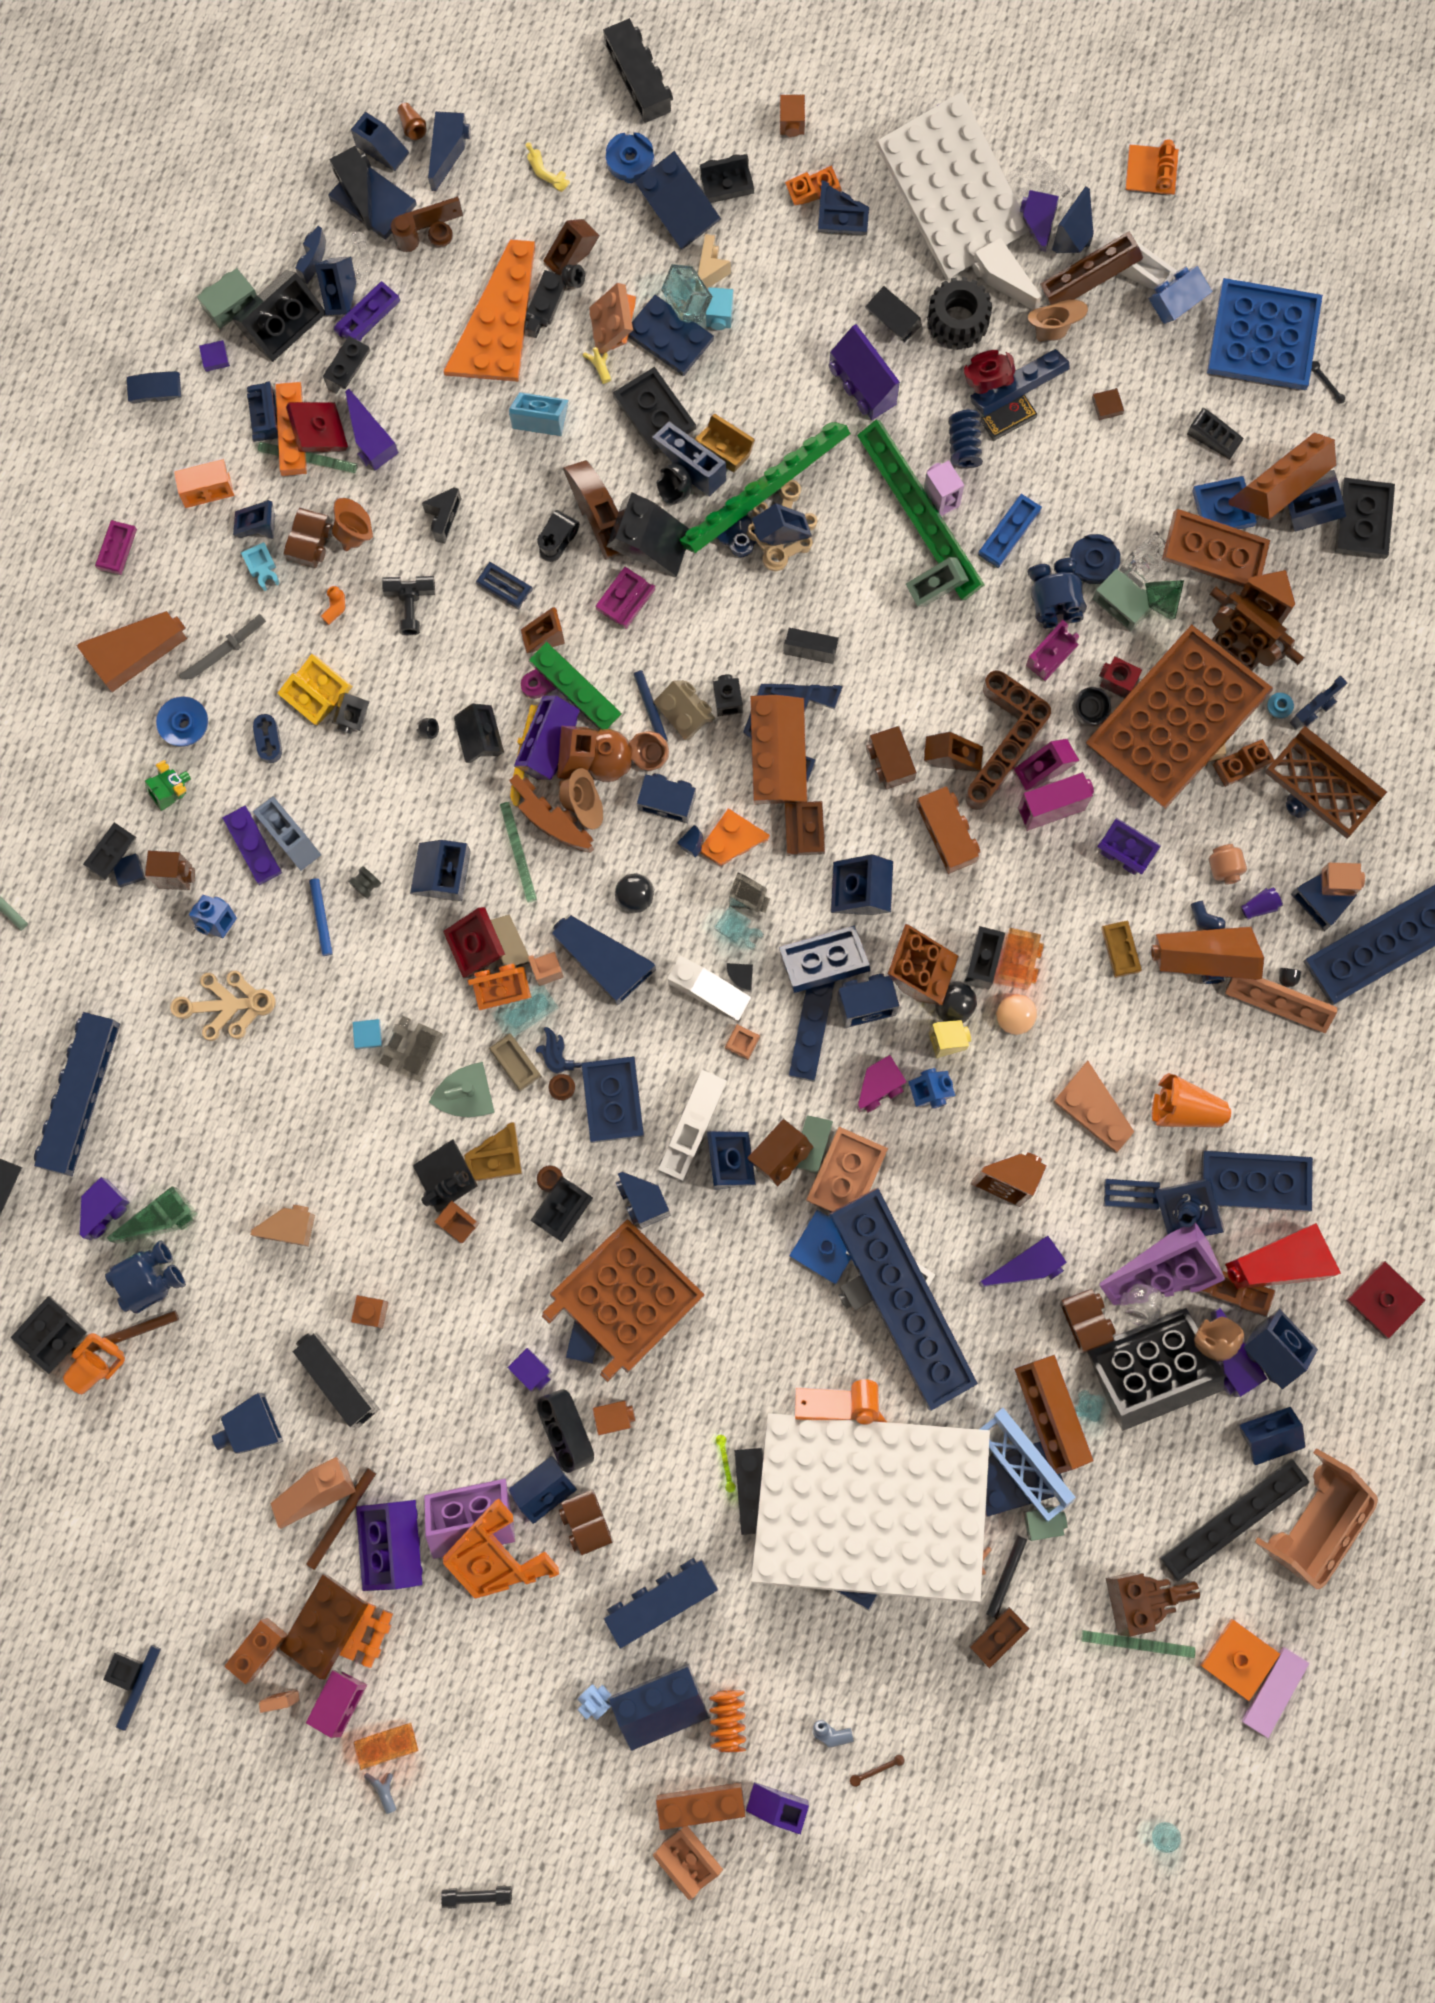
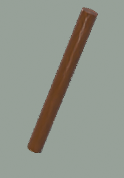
(136, 1330)
(341, 1519)

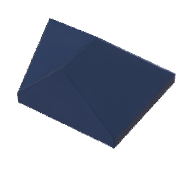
(1076, 227)

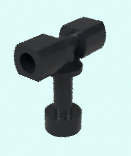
(408, 592)

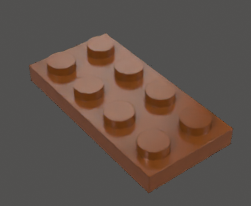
(1214, 548)

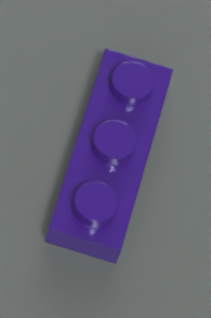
(252, 845)

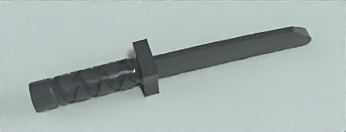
(224, 648)

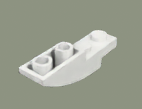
(692, 1125)

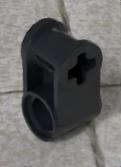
(558, 531)

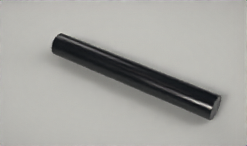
(1006, 1577)

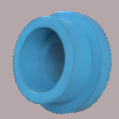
(1276, 711)

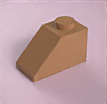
(287, 1226)

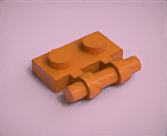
(372, 1649)

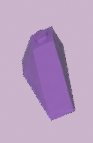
(1171, 1265)

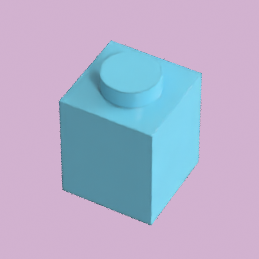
(720, 308)

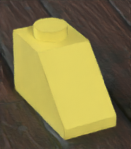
(949, 1038)

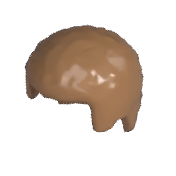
(1219, 1338)

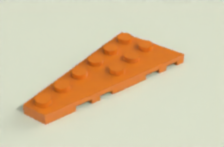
(496, 331)

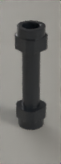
(451, 1897)

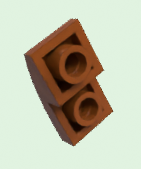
(1243, 763)

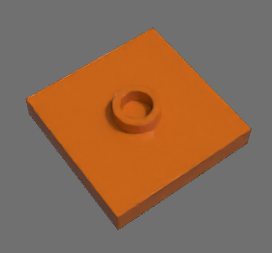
(1240, 1659)

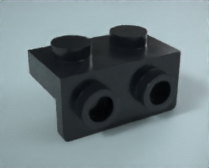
(726, 178)
(345, 364)

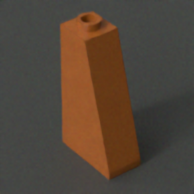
(132, 648)
(1210, 952)

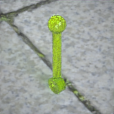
(721, 1441)

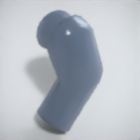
(831, 1737)

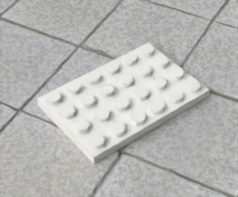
(952, 184)

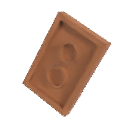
(846, 1170)

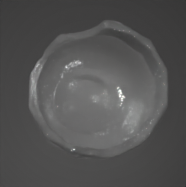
(1141, 1304)

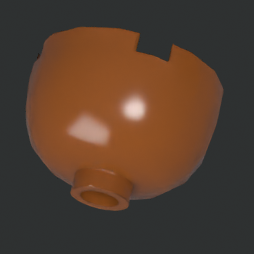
(611, 756)

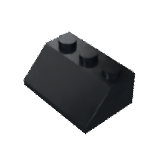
(279, 315)

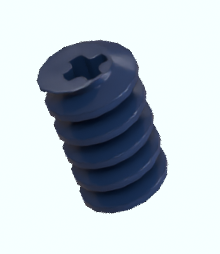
(964, 439)

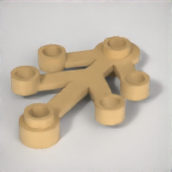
(778, 551)
(228, 1005)

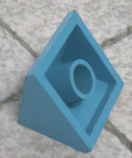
(538, 414)

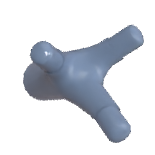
(383, 1791)

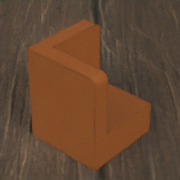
(456, 1222)

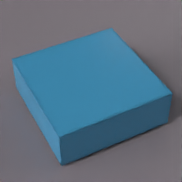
(367, 1034)

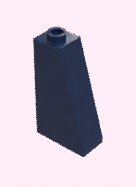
(606, 961)

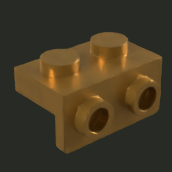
(726, 442)

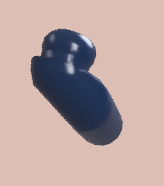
(1204, 920)

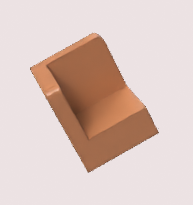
(546, 968)

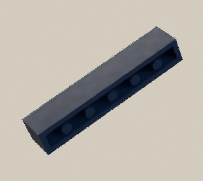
(76, 1094)

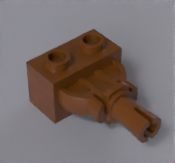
(1141, 1603)

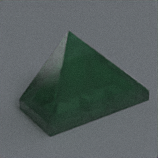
(1164, 597)

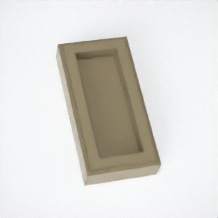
(515, 1062)

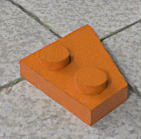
(732, 838)

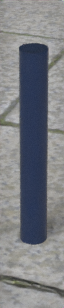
(649, 705)
(138, 1688)

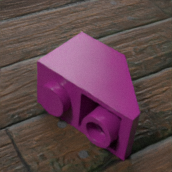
(880, 1081)

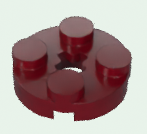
(1001, 374)

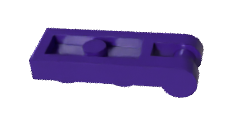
(367, 312)

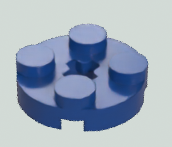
(629, 144)

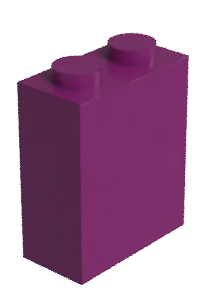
(1055, 801)

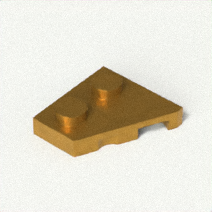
(496, 1156)

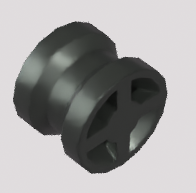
(364, 882)

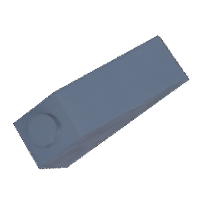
(287, 833)

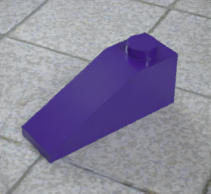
(371, 439)
(1033, 1264)
(1239, 1371)

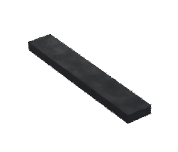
(1234, 1520)

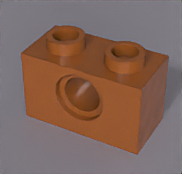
(256, 1650)

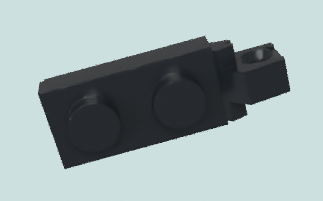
(544, 302)

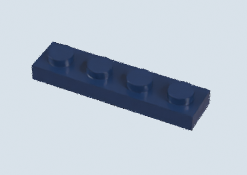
(1025, 380)
(811, 1032)

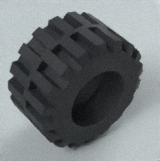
(959, 294)

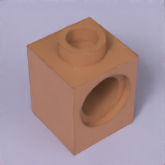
(1342, 879)

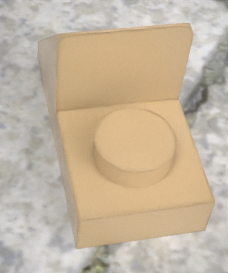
(711, 268)

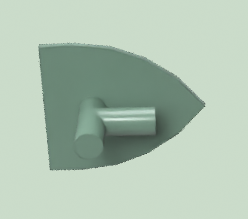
(464, 1093)

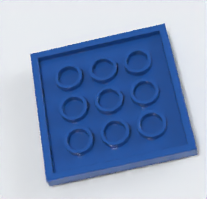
(1264, 334)

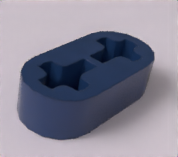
(261, 740)

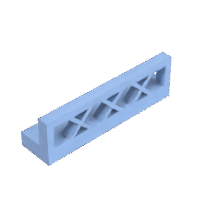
(1034, 1459)

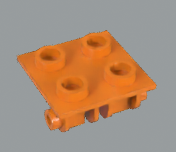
(1152, 168)

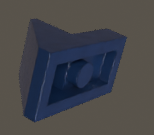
(255, 519)

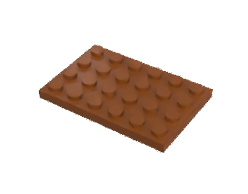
(1179, 716)

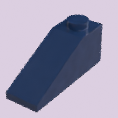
(447, 145)
(704, 467)

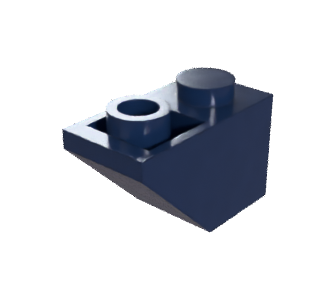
(378, 141)

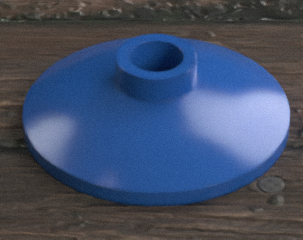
(174, 713)

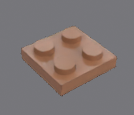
(611, 318)

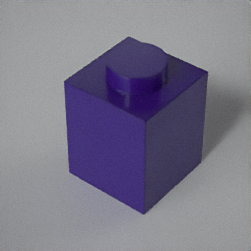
(530, 1370)

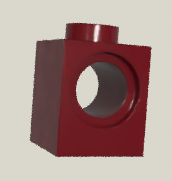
(1128, 671)

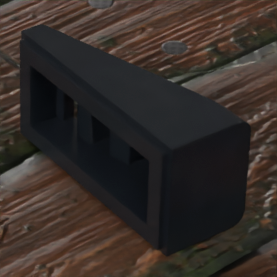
(1205, 438)

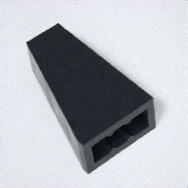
(335, 1380)

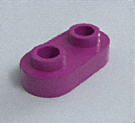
(541, 689)

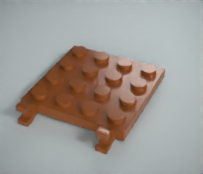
(625, 1297)

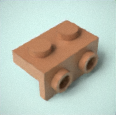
(687, 1862)

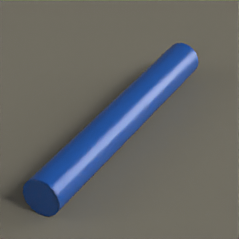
(320, 916)

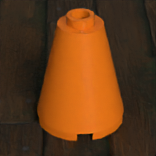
(1187, 1105)

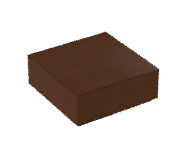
(1108, 404)

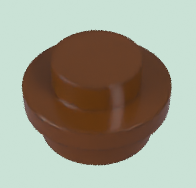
(440, 234)
(561, 1087)
(548, 1177)

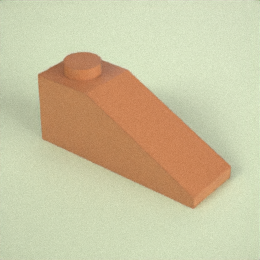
(313, 1492)

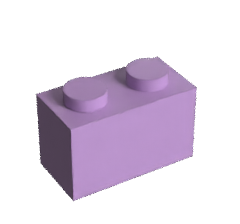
(944, 487)

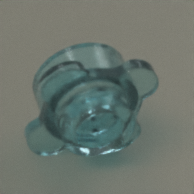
(1096, 1401)

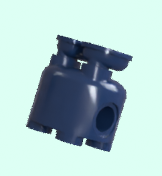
(1057, 592)
(141, 1279)

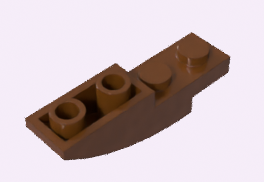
(593, 502)

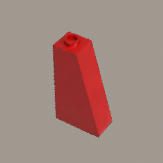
(1289, 1260)

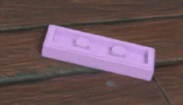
(1275, 1692)

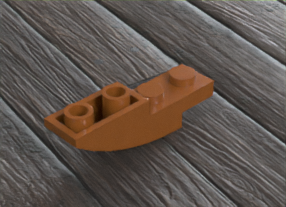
(556, 824)

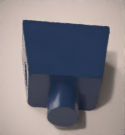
(1322, 908)
(248, 1426)

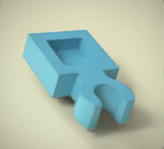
(260, 563)

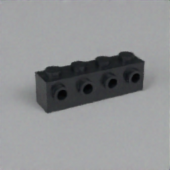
(637, 70)

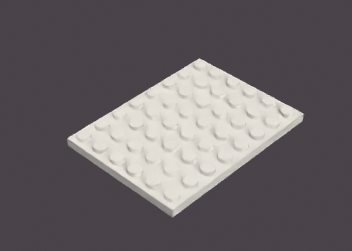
(872, 1508)

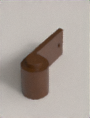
(406, 225)

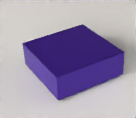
(214, 355)

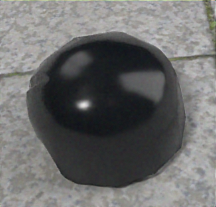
(674, 477)
(1091, 706)
(634, 893)
(958, 1003)

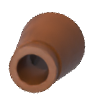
(412, 123)

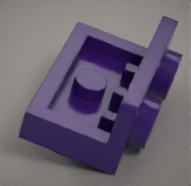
(1128, 847)

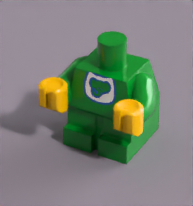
(166, 786)

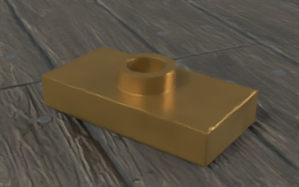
(1121, 949)

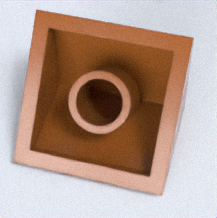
(1271, 593)

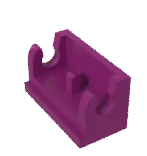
(1052, 651)
(336, 1704)

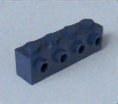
(660, 1603)

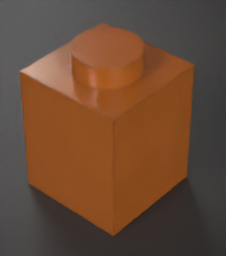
(792, 115)
(369, 1311)
(613, 1417)

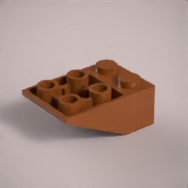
(922, 967)

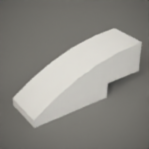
(1149, 271)

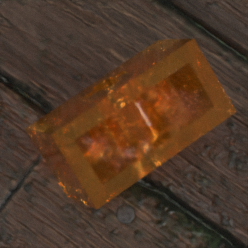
(1010, 971)

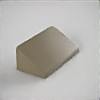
(510, 941)

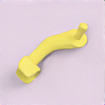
(535, 160)

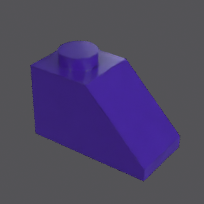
(1039, 215)

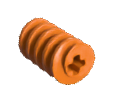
(728, 1721)

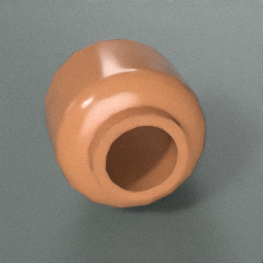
(1227, 864)

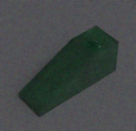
(163, 1215)

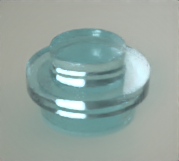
(1166, 1837)

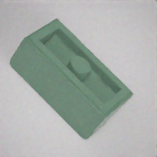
(817, 1132)

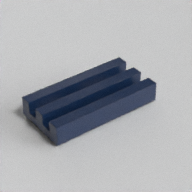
(505, 597)
(1130, 1183)

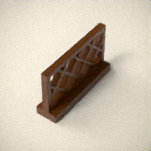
(1336, 770)

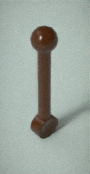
(855, 1780)

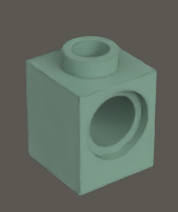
(1038, 1528)

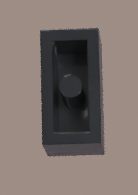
(984, 957)

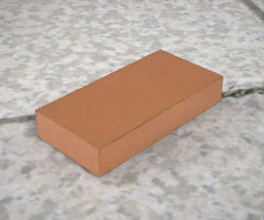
(279, 1701)

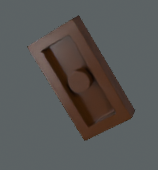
(999, 1637)

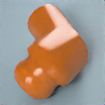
(337, 604)

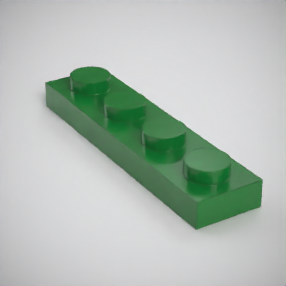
(574, 687)

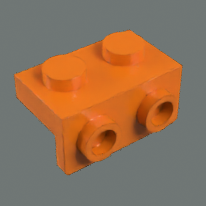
(501, 987)

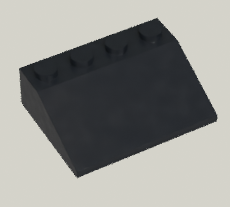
(1155, 1370)

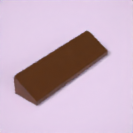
(1093, 269)

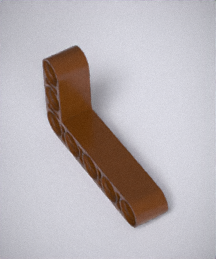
(1012, 742)

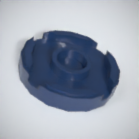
(1091, 565)

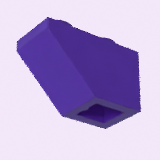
(99, 1206)
(778, 1807)

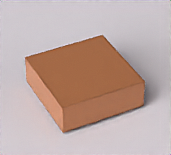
(742, 1042)

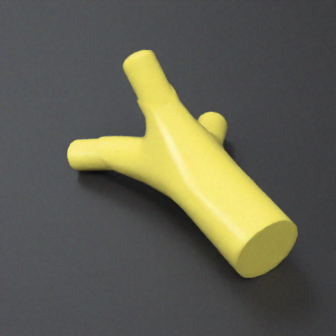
(600, 364)

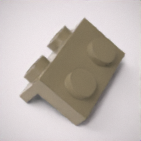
(684, 708)

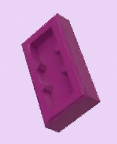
(116, 547)

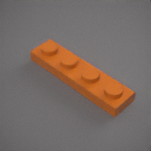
(290, 459)

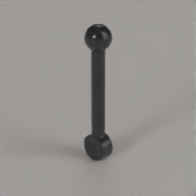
(1340, 398)

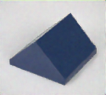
(730, 1159)

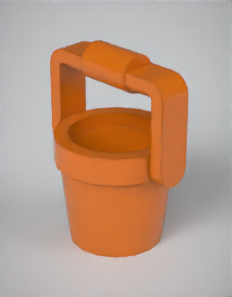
(89, 1367)

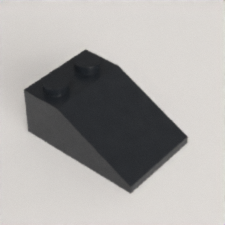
(648, 534)

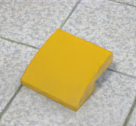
(314, 689)

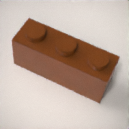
(948, 829)
(700, 1806)

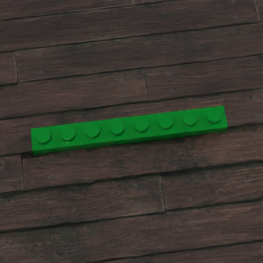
(760, 490)
(917, 503)

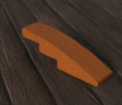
(1255, 1300)

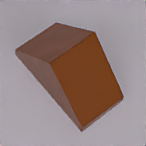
(542, 630)

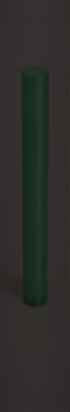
(313, 458)
(518, 852)
(1138, 1644)

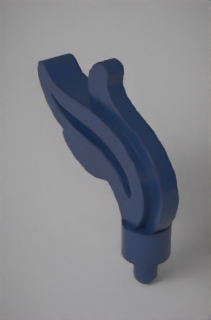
(554, 1053)

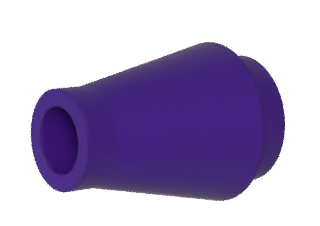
(1263, 903)

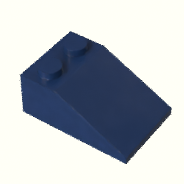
(678, 200)

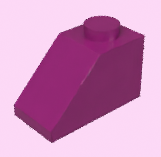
(1046, 763)

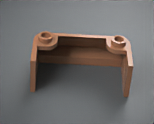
(1326, 1525)

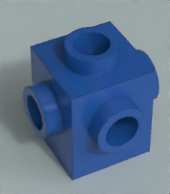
(212, 916)
(932, 1088)

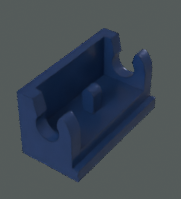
(262, 411)

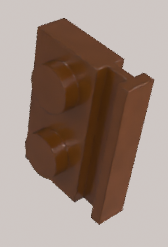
(804, 828)

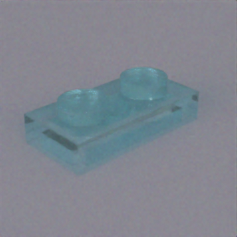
(529, 1011)

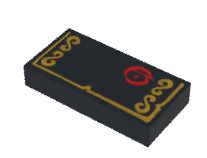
(1009, 417)

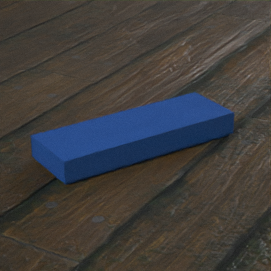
(1009, 530)

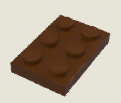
(323, 1626)

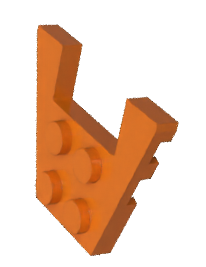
(485, 1564)

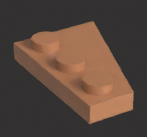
(1094, 1108)

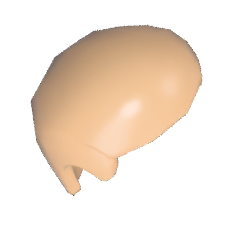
(1016, 1014)

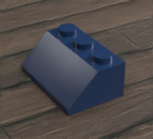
(659, 1707)

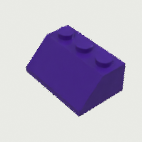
(864, 373)
(389, 1545)

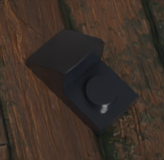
(445, 508)

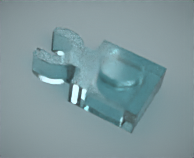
(735, 926)

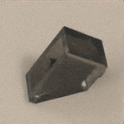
(748, 896)

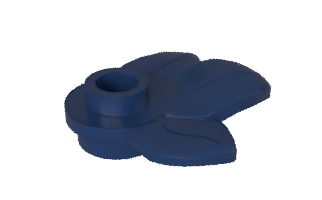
(736, 534)

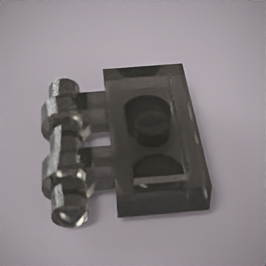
(418, 1052)

